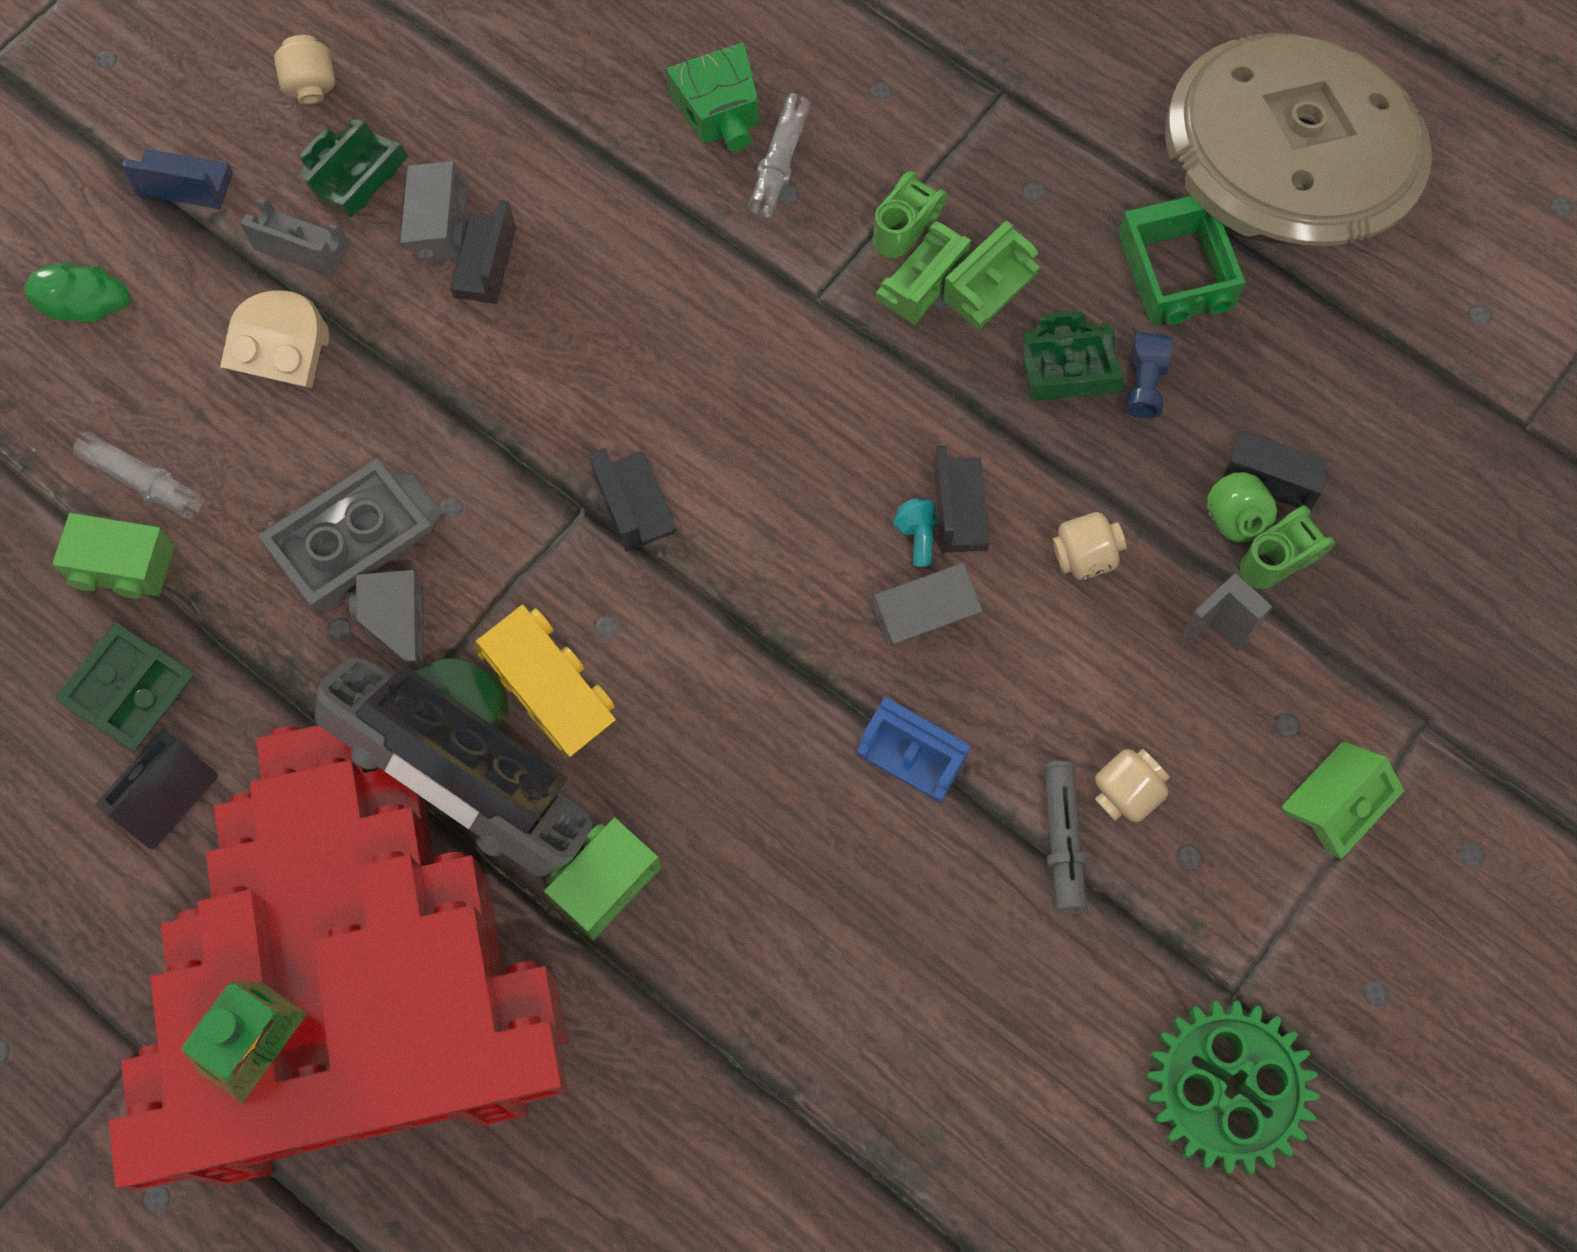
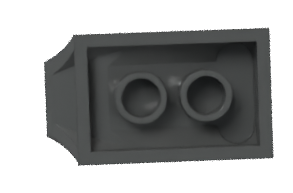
(349, 533)

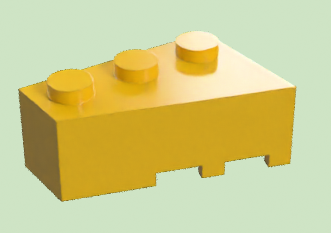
(545, 680)

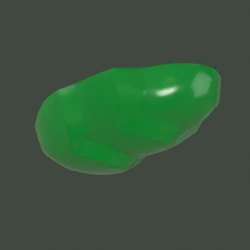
(75, 292)

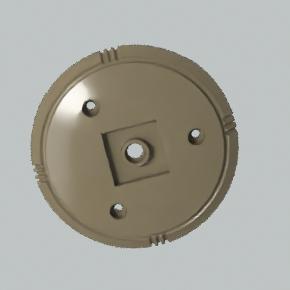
(1288, 179)

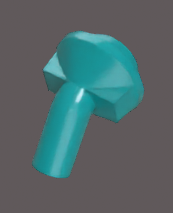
(918, 519)

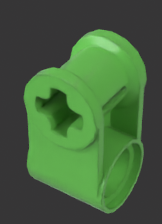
(910, 209)
(1289, 544)

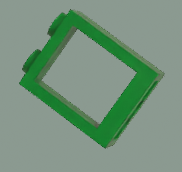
(1171, 221)

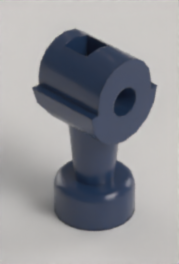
(1150, 358)

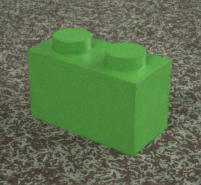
(113, 556)
(602, 877)

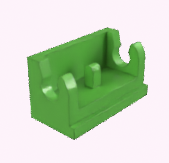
(924, 273)
(991, 275)

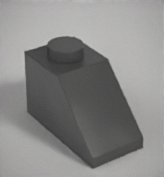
(392, 614)

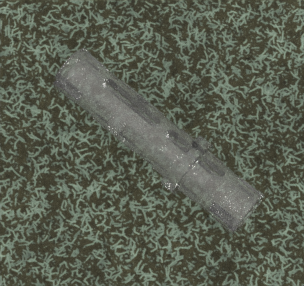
(774, 170)
(152, 483)

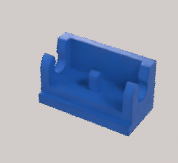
(913, 750)

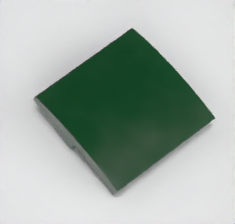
(124, 687)

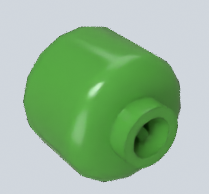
(1241, 507)

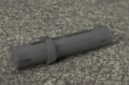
(1066, 854)

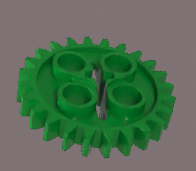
(1206, 1126)

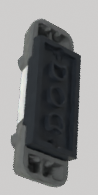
(453, 762)

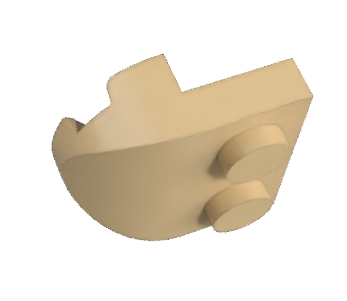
(276, 338)

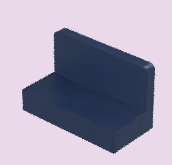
(179, 178)

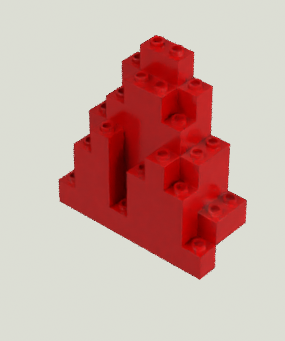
(389, 952)

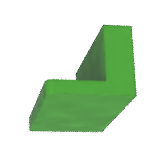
(1345, 797)

